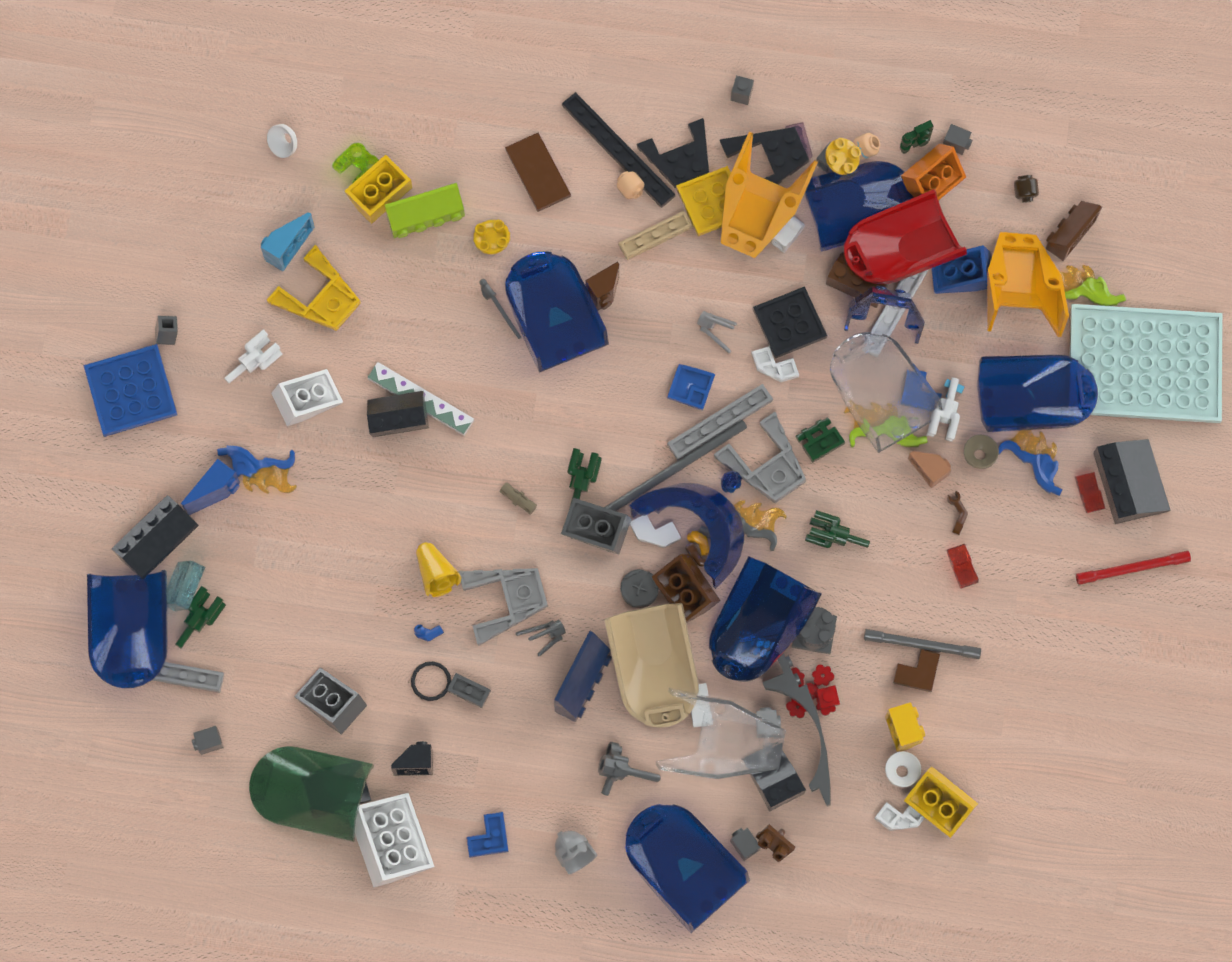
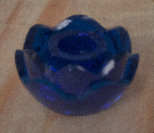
(731, 481)

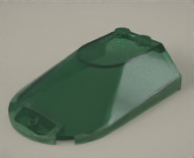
(309, 790)

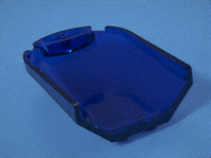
(844, 200)
(1034, 392)
(127, 627)

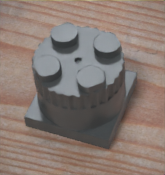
(817, 632)

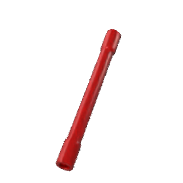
(1173, 559)

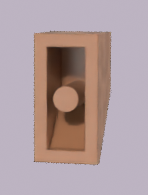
(930, 466)

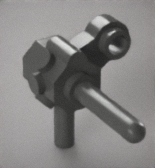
(616, 768)

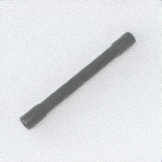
(881, 637)

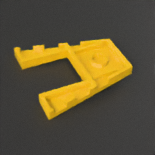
(330, 306)

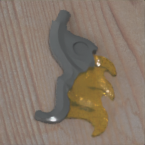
(756, 522)

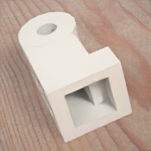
(788, 234)

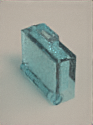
(183, 585)

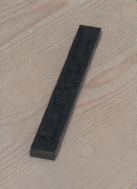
(617, 148)

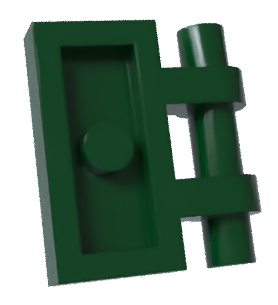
(918, 137)
(824, 443)

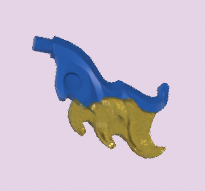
(1036, 452)
(260, 472)

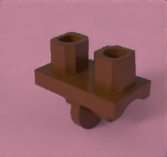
(775, 841)

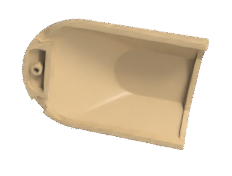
(650, 657)

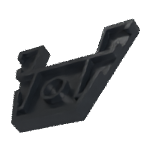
(682, 162)

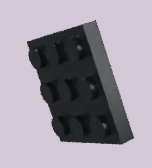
(789, 322)

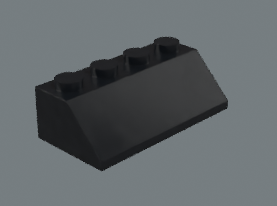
(155, 537)

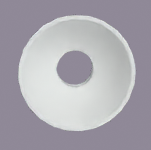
(278, 143)
(907, 760)

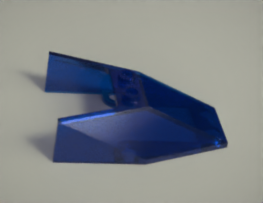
(882, 295)

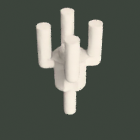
(255, 357)
(948, 415)

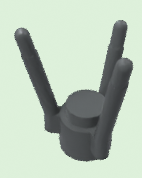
(553, 629)

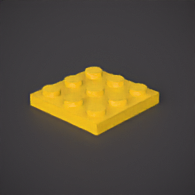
(705, 199)

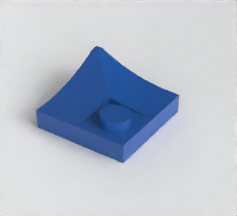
(691, 386)

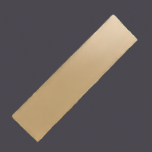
(655, 235)

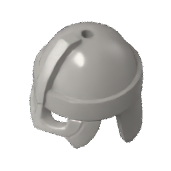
(573, 851)

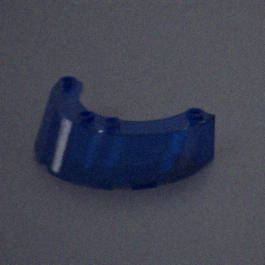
(715, 511)

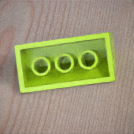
(425, 210)

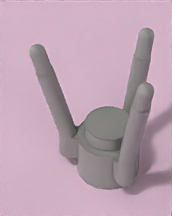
(709, 320)

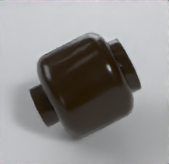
(1026, 188)

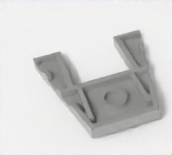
(775, 477)
(522, 593)

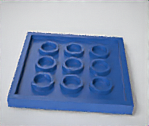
(130, 390)

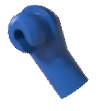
(427, 634)

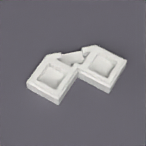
(779, 371)
(661, 537)
(894, 820)

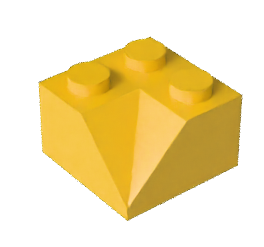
(904, 726)

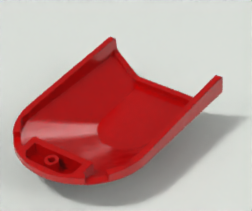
(901, 241)

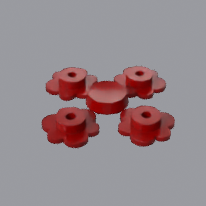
(818, 680)

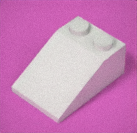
(306, 397)

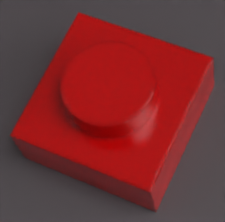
(828, 697)

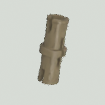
(518, 498)

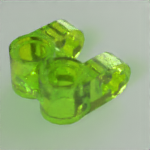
(361, 162)

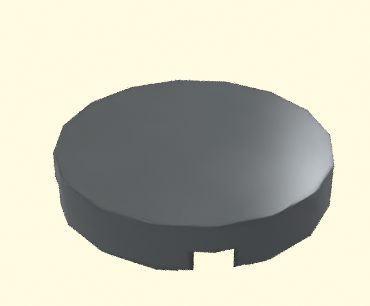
(639, 588)

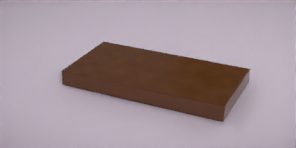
(537, 172)

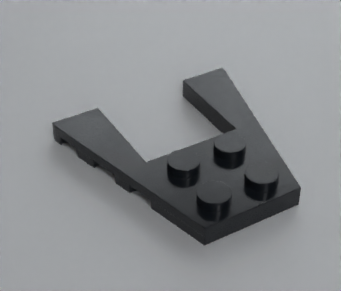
(781, 148)

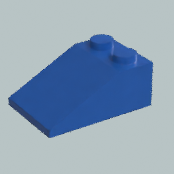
(963, 273)
(213, 487)

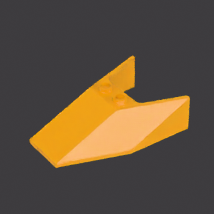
(757, 207)
(1025, 278)

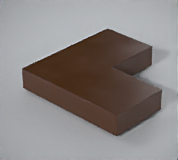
(920, 677)

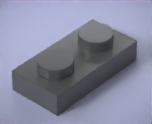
(468, 690)

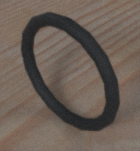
(422, 666)

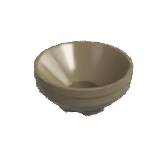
(983, 443)

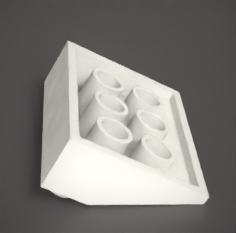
(391, 840)

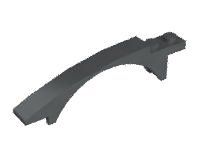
(788, 685)

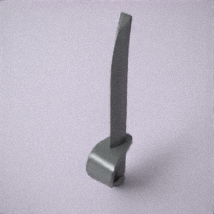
(488, 293)

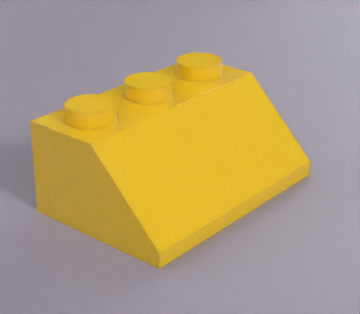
(377, 187)
(940, 801)

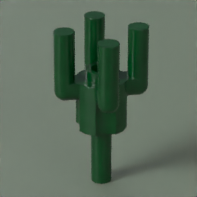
(581, 475)
(833, 532)
(200, 615)

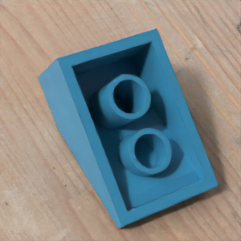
(286, 241)

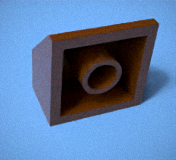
(603, 286)

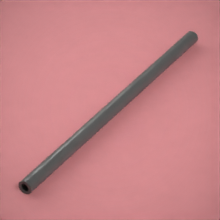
(677, 466)

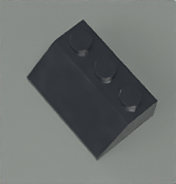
(397, 414)

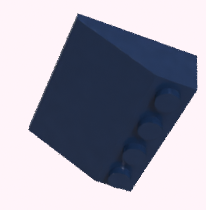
(582, 677)

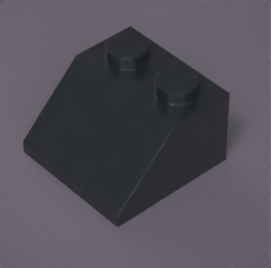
(414, 761)

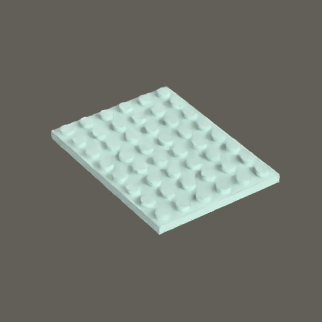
(1151, 361)

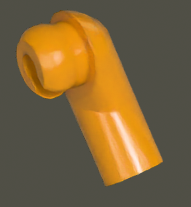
(700, 539)

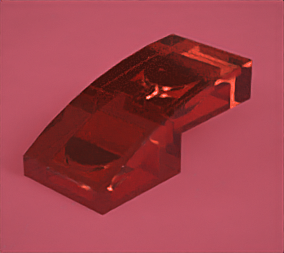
(1089, 492)
(962, 566)

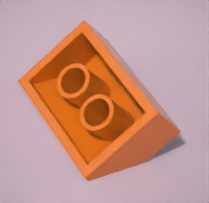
(936, 170)

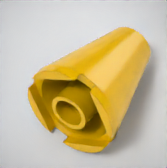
(436, 571)

